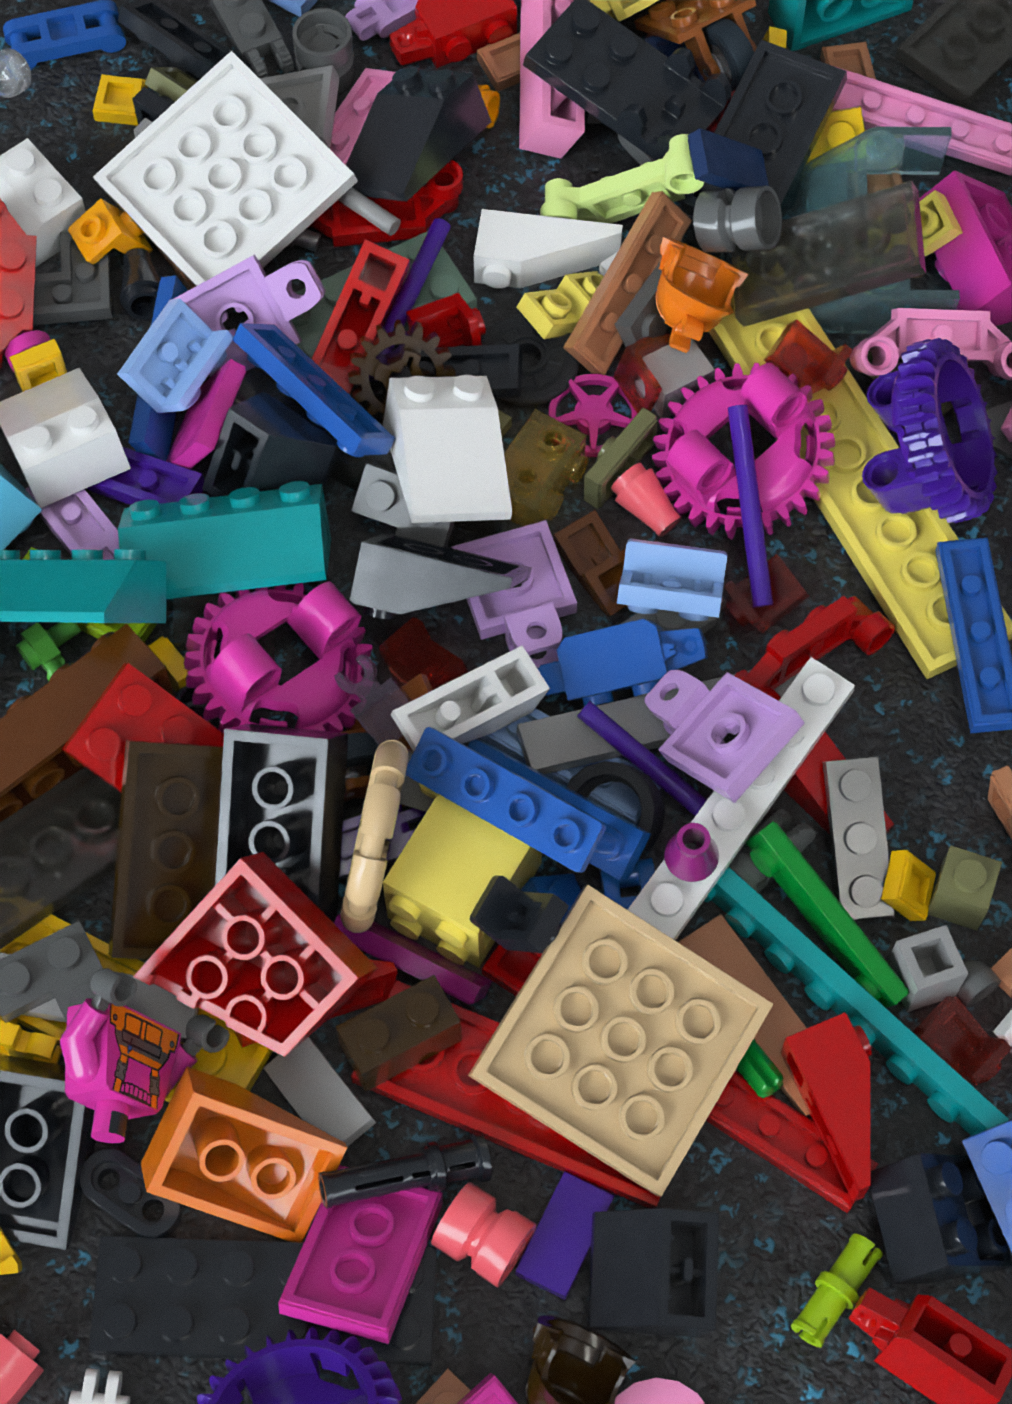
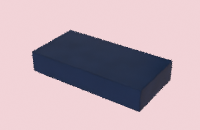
(725, 161)

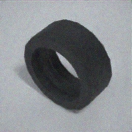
(649, 795)

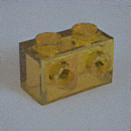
(541, 466)

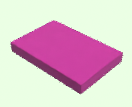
(361, 1262)

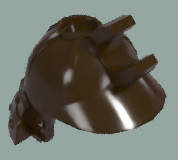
(574, 1364)

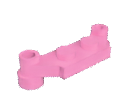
(965, 329)

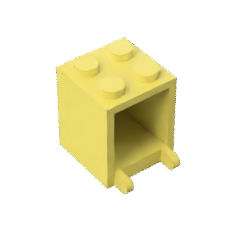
(445, 875)

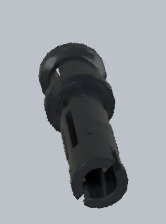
(431, 1168)

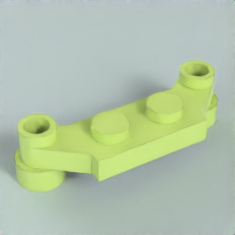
(624, 193)

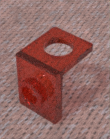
(633, 365)

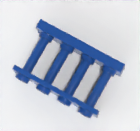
(527, 804)

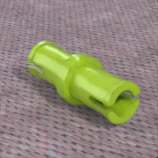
(836, 1290)

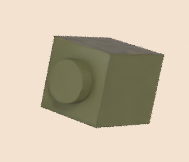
(964, 887)

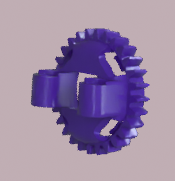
(928, 467)
(291, 1373)

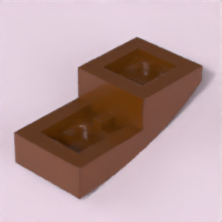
(593, 559)

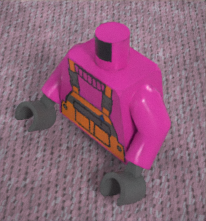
(124, 1059)

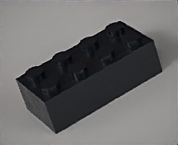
(285, 800)

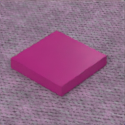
(206, 416)

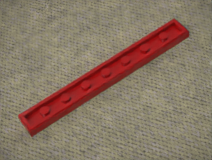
(758, 1123)

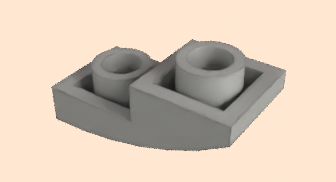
(319, 1093)

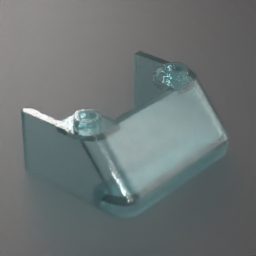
(842, 176)

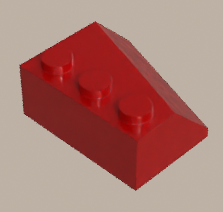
(260, 958)

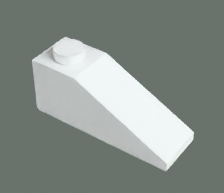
(535, 248)
(476, 701)

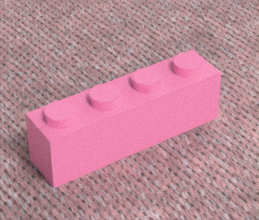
(547, 117)

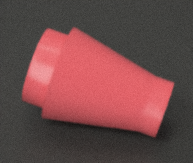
(644, 497)

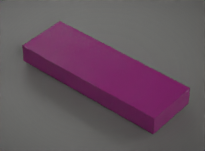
(419, 961)

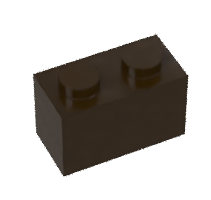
(399, 1033)

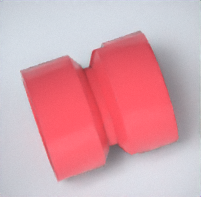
(478, 1231)

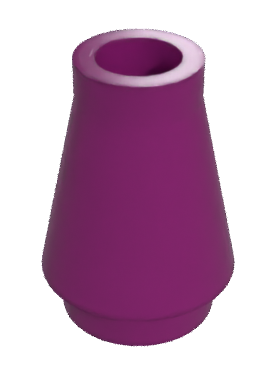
(688, 863)

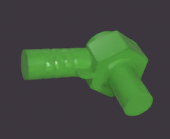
(42, 645)

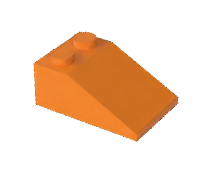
(239, 1157)

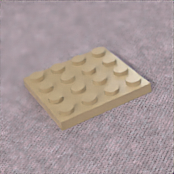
(621, 1040)

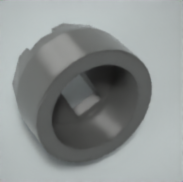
(978, 984)

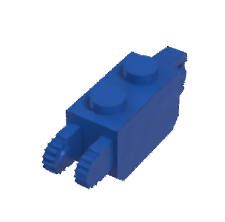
(620, 659)

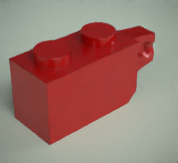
(453, 29)
(935, 1349)

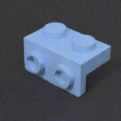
(175, 358)
(672, 579)

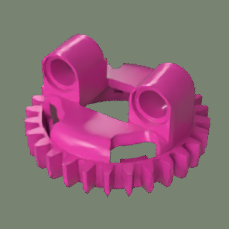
(702, 475)
(248, 677)

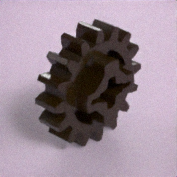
(381, 365)

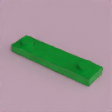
(779, 858)

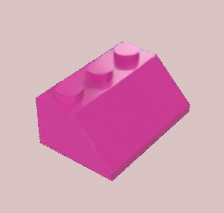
(981, 256)

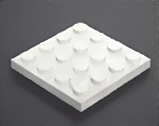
(225, 174)

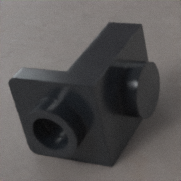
(517, 917)

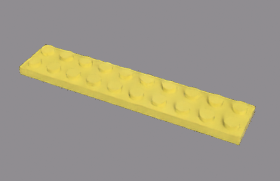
(888, 549)

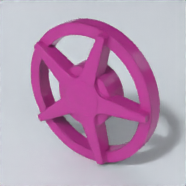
(592, 412)

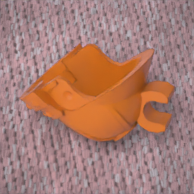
(693, 291)

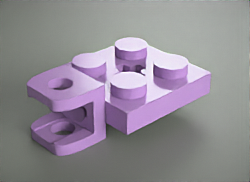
(261, 296)
(528, 612)
(702, 719)

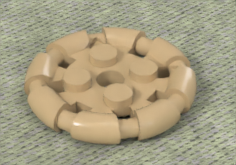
(375, 827)

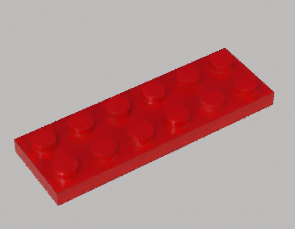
(446, 1092)

